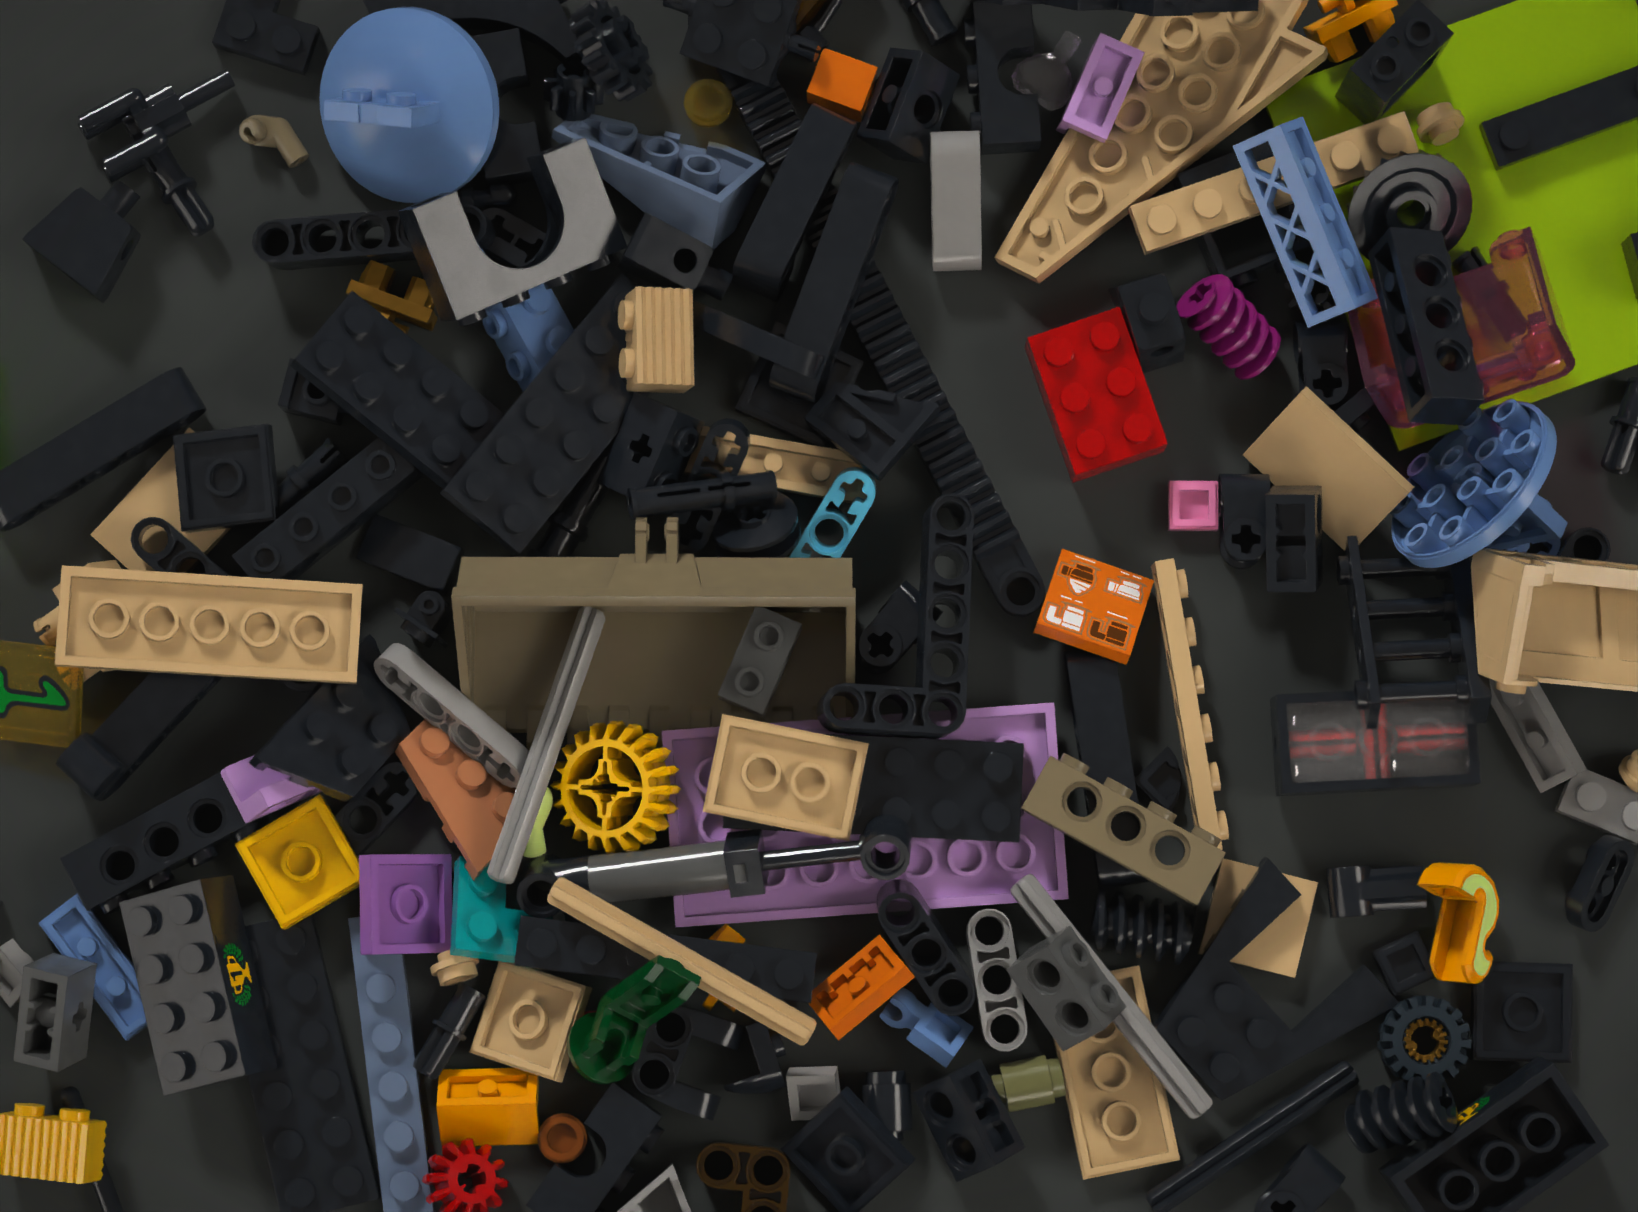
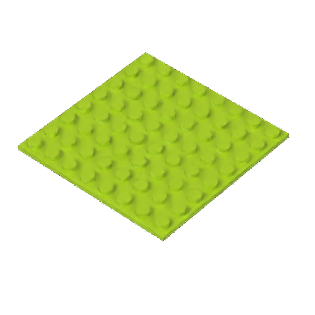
(1573, 197)

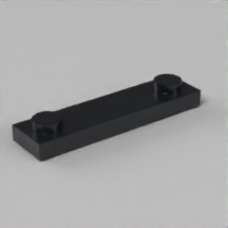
(1562, 119)

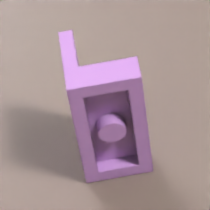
(1101, 88)
(263, 791)

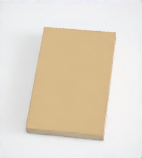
(1317, 448)
(152, 497)
(785, 777)

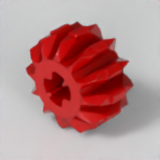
(458, 1161)

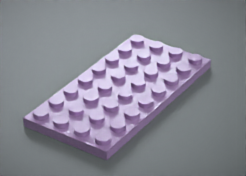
(942, 870)

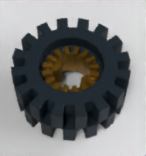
(1446, 1028)

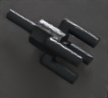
(147, 120)

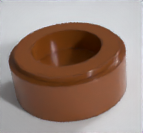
(562, 1138)

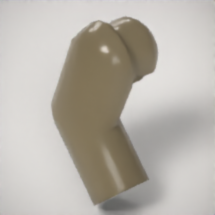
(274, 133)

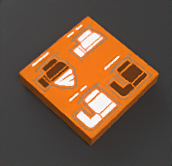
(1094, 606)

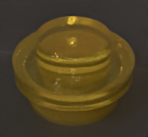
(708, 103)

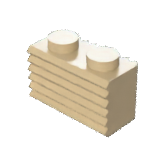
(657, 340)

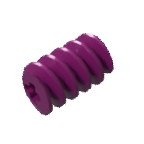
(1230, 325)

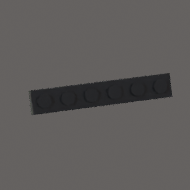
(585, 951)

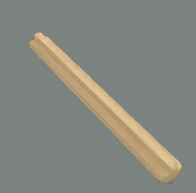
(651, 943)

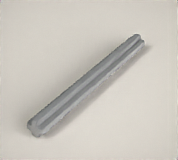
(546, 745)
(1131, 1020)

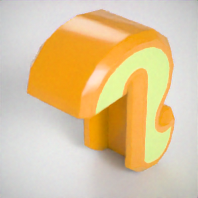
(1464, 921)

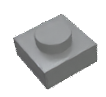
(11, 971)
(811, 1090)

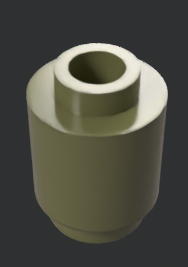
(1029, 1082)

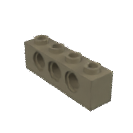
(1185, 879)

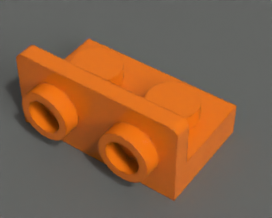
(859, 987)

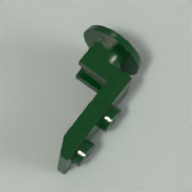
(611, 1039)

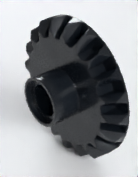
(1434, 184)

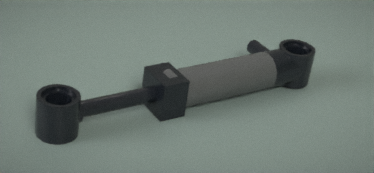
(730, 864)

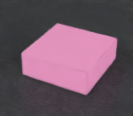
(1192, 505)

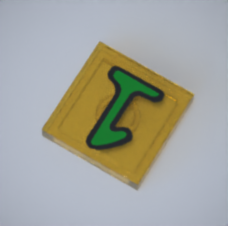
(38, 698)

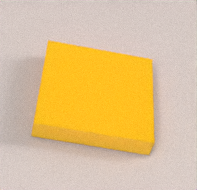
(301, 861)

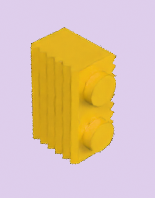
(51, 1146)

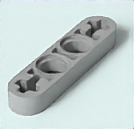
(452, 712)

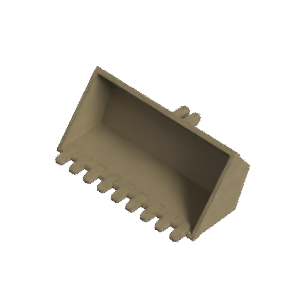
(663, 636)

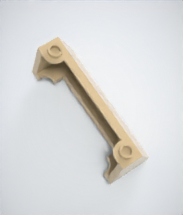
(1555, 621)

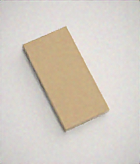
(1115, 1099)

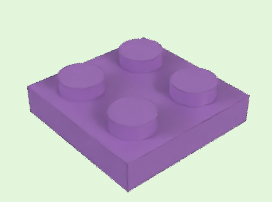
(405, 903)

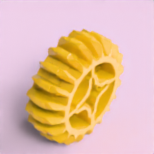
(609, 824)

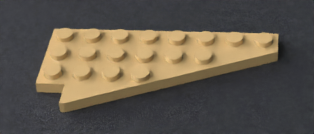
(1189, 93)

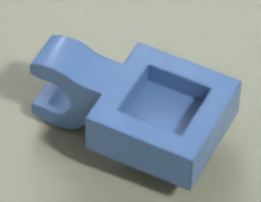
(931, 1030)

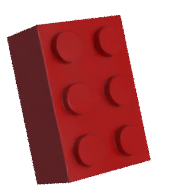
(1095, 394)

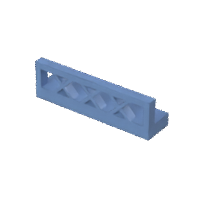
(1321, 220)

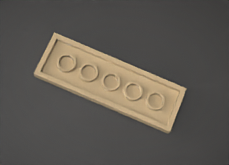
(208, 625)

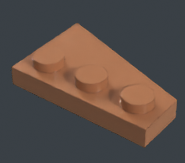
(460, 791)

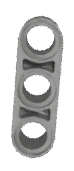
(955, 200)
(990, 1004)

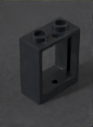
(1394, 65)
(1244, 273)

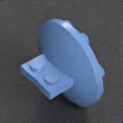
(409, 104)
(1480, 488)

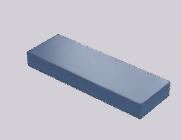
(85, 937)

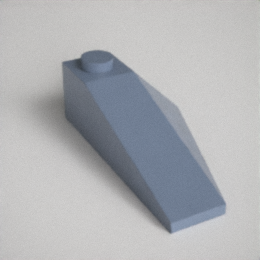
(673, 181)

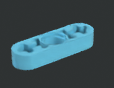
(837, 494)

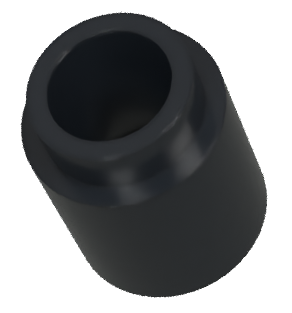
(889, 1100)

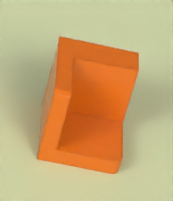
(842, 84)

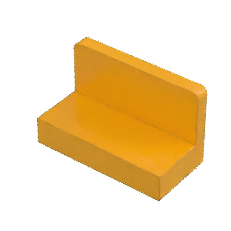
(488, 1106)

